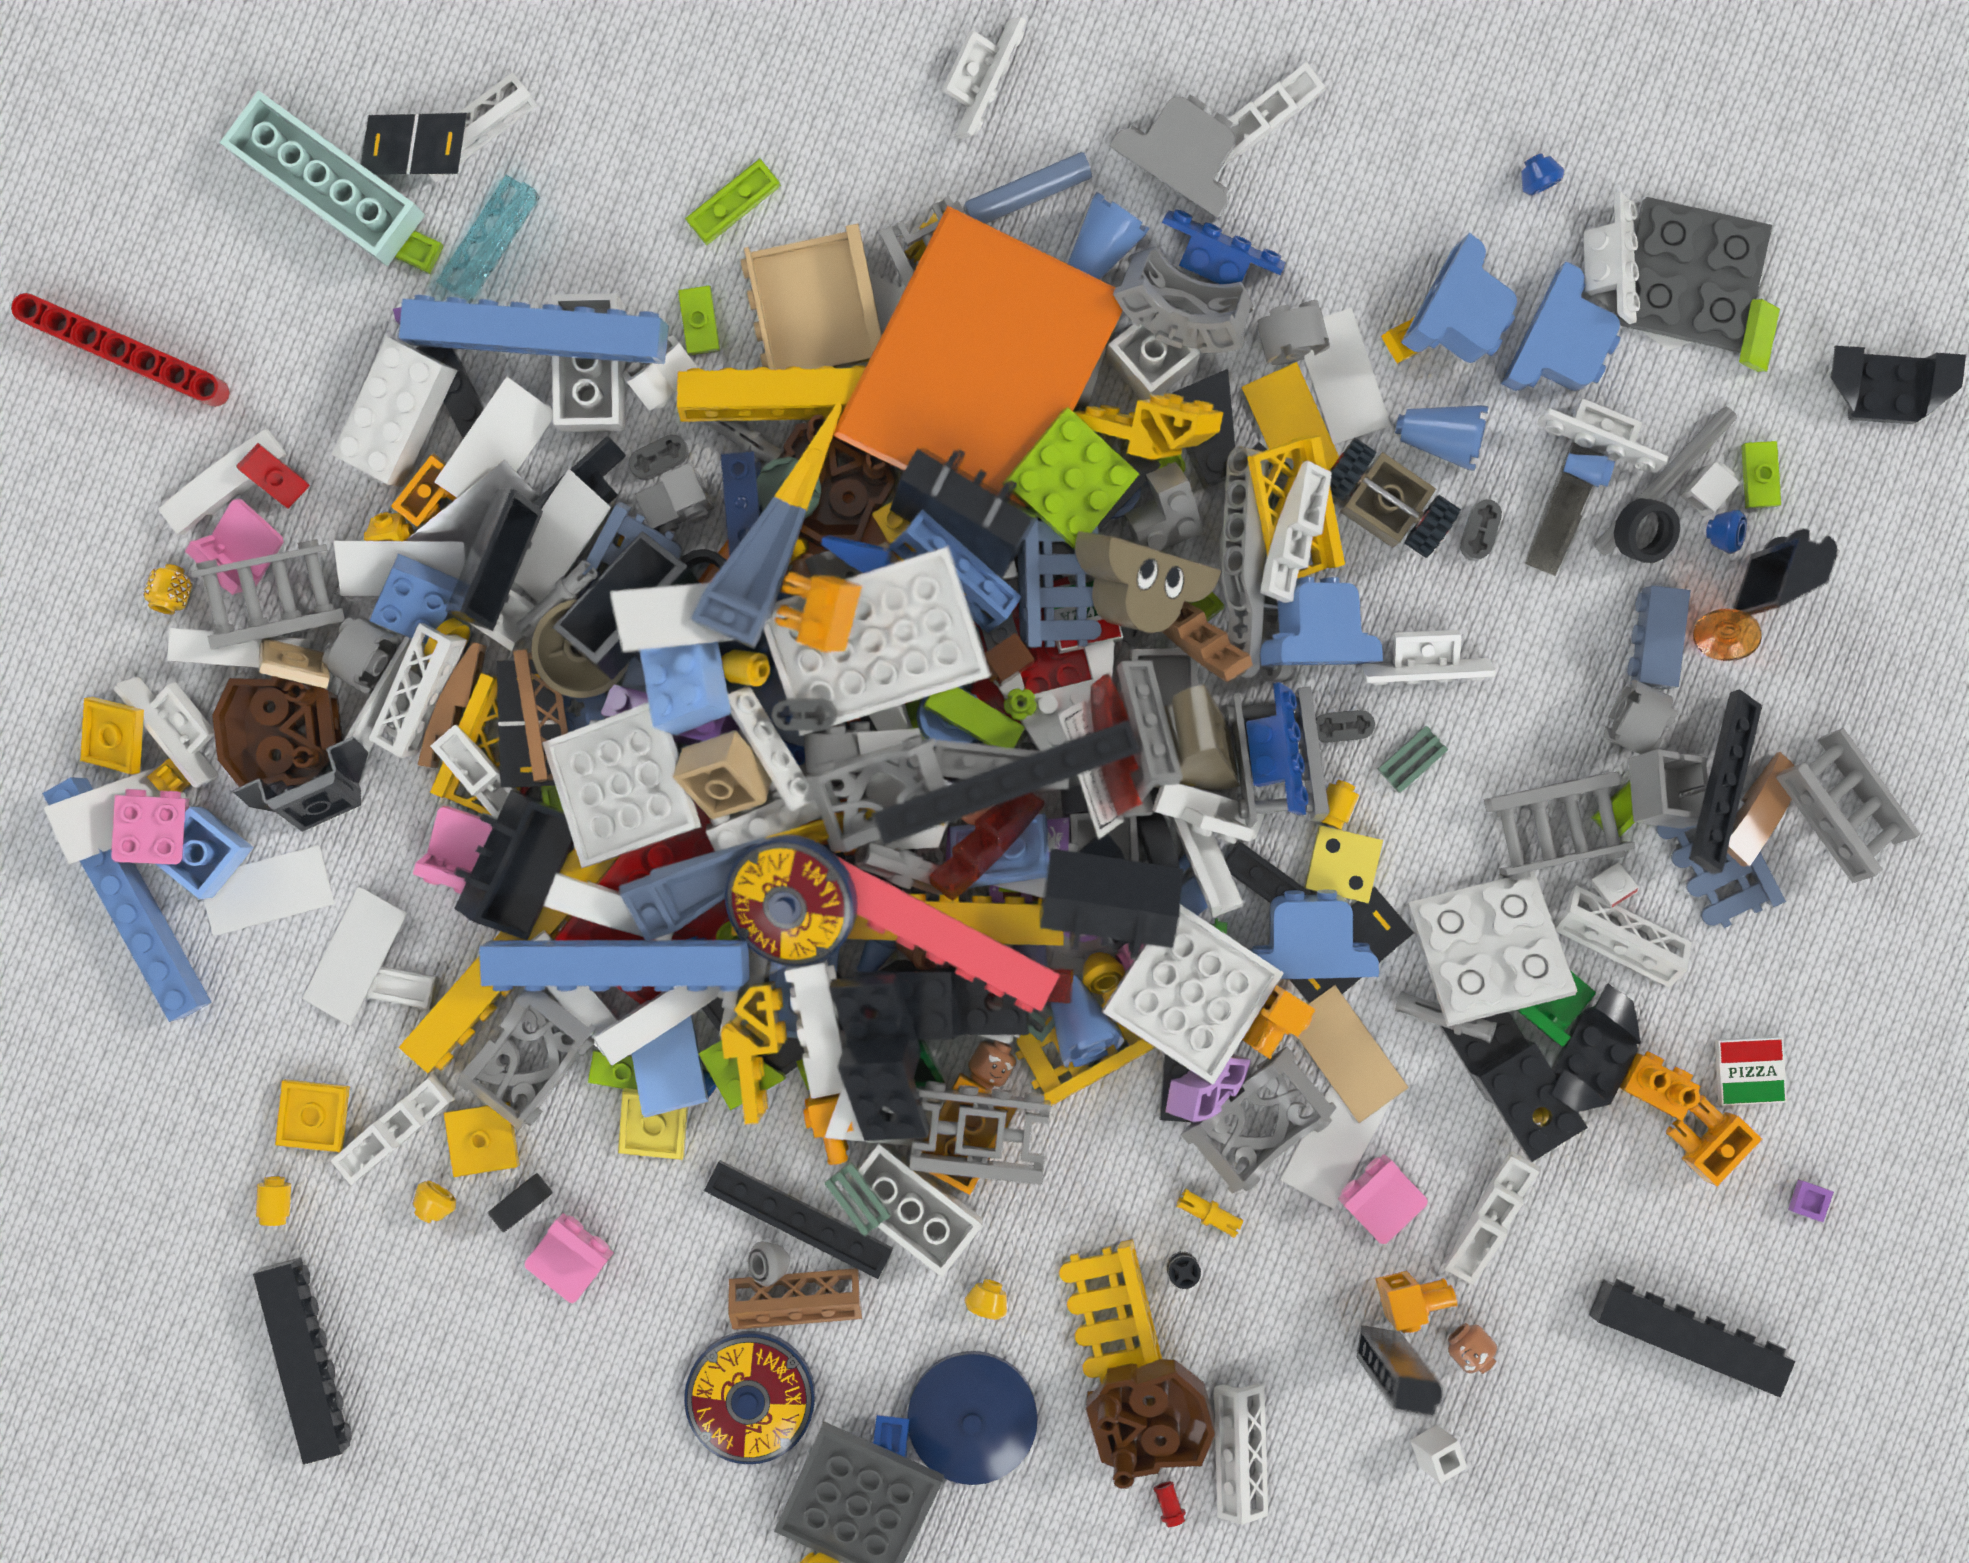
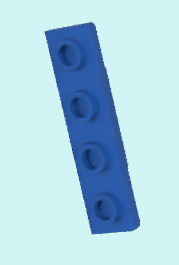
(1218, 255)
(1276, 752)

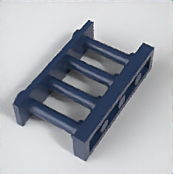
(740, 494)

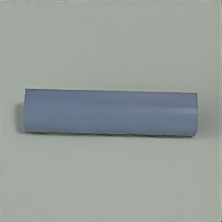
(1029, 189)

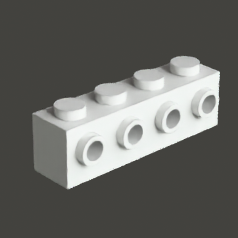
(762, 820)

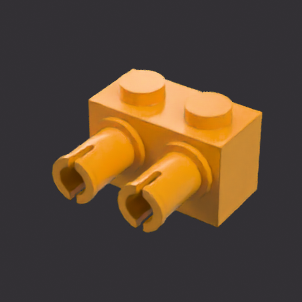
(421, 495)
(826, 614)
(1279, 1016)
(1661, 1087)
(818, 1117)
(1720, 1147)
(1409, 1303)

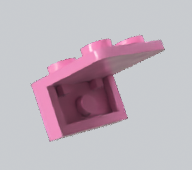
(237, 538)
(149, 827)
(452, 846)
(1383, 1199)
(568, 1258)

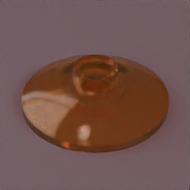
(1727, 634)

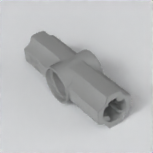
(896, 866)

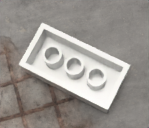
(588, 391)
(394, 412)
(922, 1212)

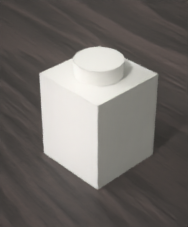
(1710, 488)
(1438, 1454)

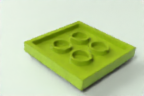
(1071, 477)

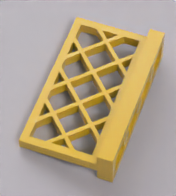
(1325, 548)
(472, 724)

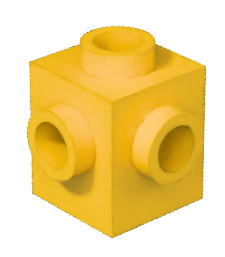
(388, 528)

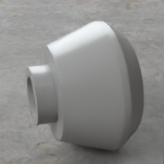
(767, 1263)

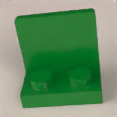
(1557, 1015)

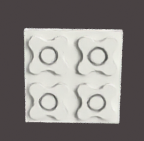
(619, 786)
(1491, 949)
(1194, 996)

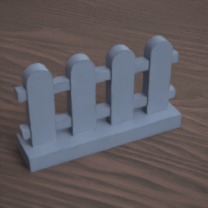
(629, 527)
(1034, 597)
(1705, 883)

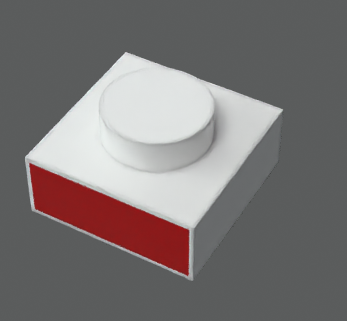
(1614, 885)

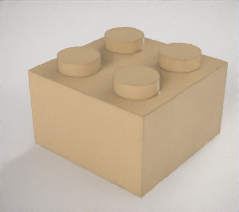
(722, 775)

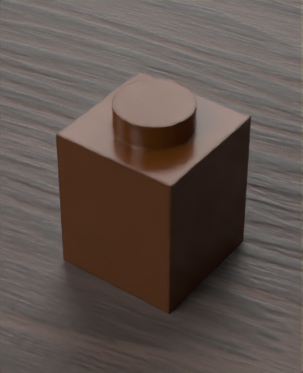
(1008, 660)

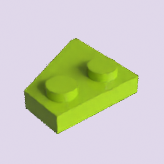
(726, 1074)

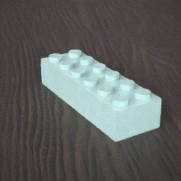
(322, 178)

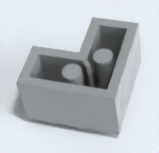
(675, 499)
(1170, 516)

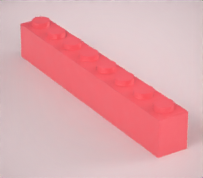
(951, 941)

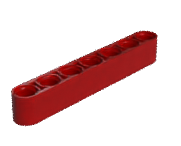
(106, 345)

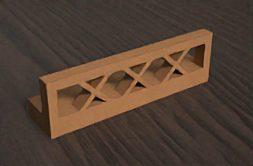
(530, 714)
(799, 1309)

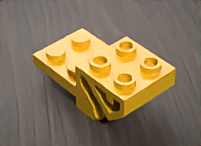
(1158, 425)
(760, 1009)

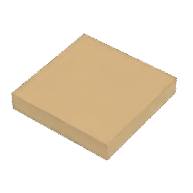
(293, 663)

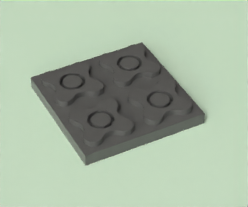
(1697, 273)
(858, 1500)

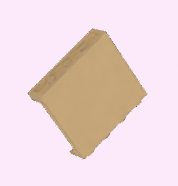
(813, 302)

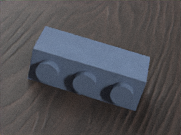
(1659, 636)

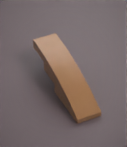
(1207, 644)
(450, 702)
(1760, 813)

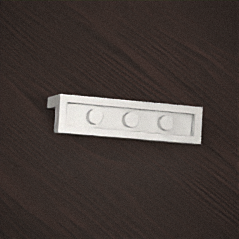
(497, 119)
(422, 703)
(1209, 869)
(1624, 942)
(1236, 1455)

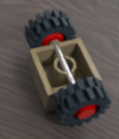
(1390, 499)

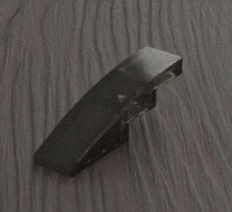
(1559, 517)

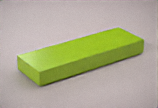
(733, 202)
(975, 717)

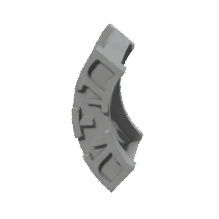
(1219, 307)
(856, 827)
(538, 1010)
(1267, 1075)

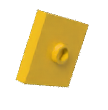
(112, 735)
(312, 1115)
(480, 1141)

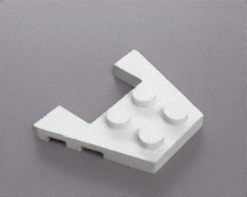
(1044, 725)

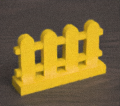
(1082, 1076)
(1117, 1296)

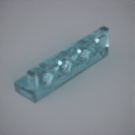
(494, 243)

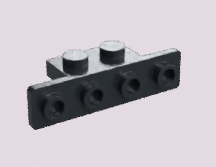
(592, 470)

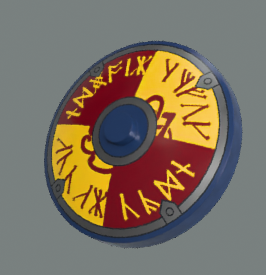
(791, 900)
(749, 1397)

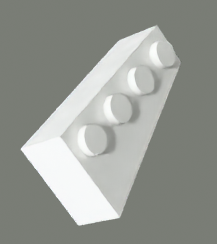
(817, 1026)

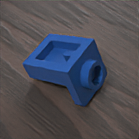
(892, 1433)

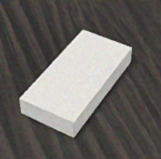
(403, 987)

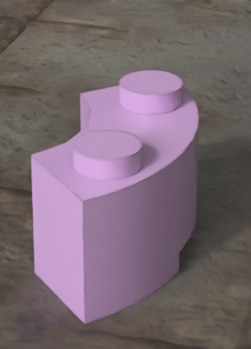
(1200, 1100)

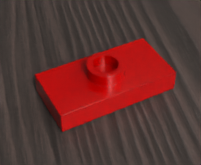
(272, 475)

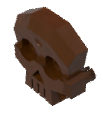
(863, 477)
(250, 734)
(1129, 1423)

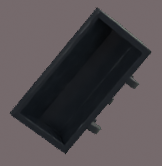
(965, 507)
(495, 559)
(1785, 571)
(591, 620)
(515, 865)
(1111, 900)

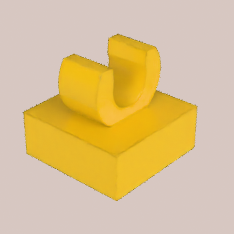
(168, 778)

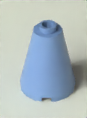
(1105, 237)
(1445, 432)
(1083, 1029)

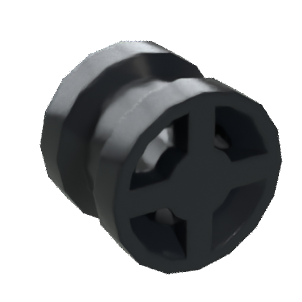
(1188, 1274)

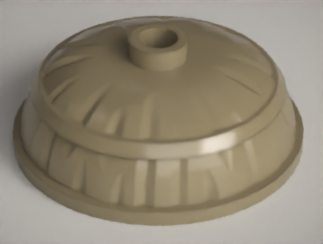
(559, 666)

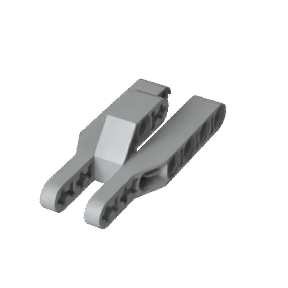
(1243, 564)

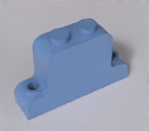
(1463, 307)
(1565, 337)
(1321, 628)
(1315, 938)

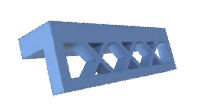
(980, 584)

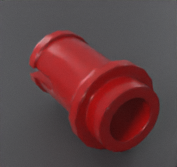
(1169, 1504)

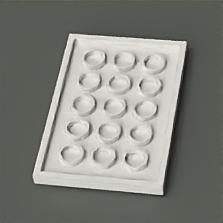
(904, 642)

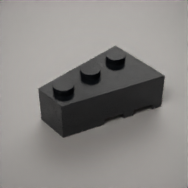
(1211, 455)

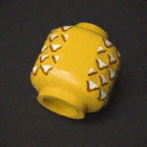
(167, 589)

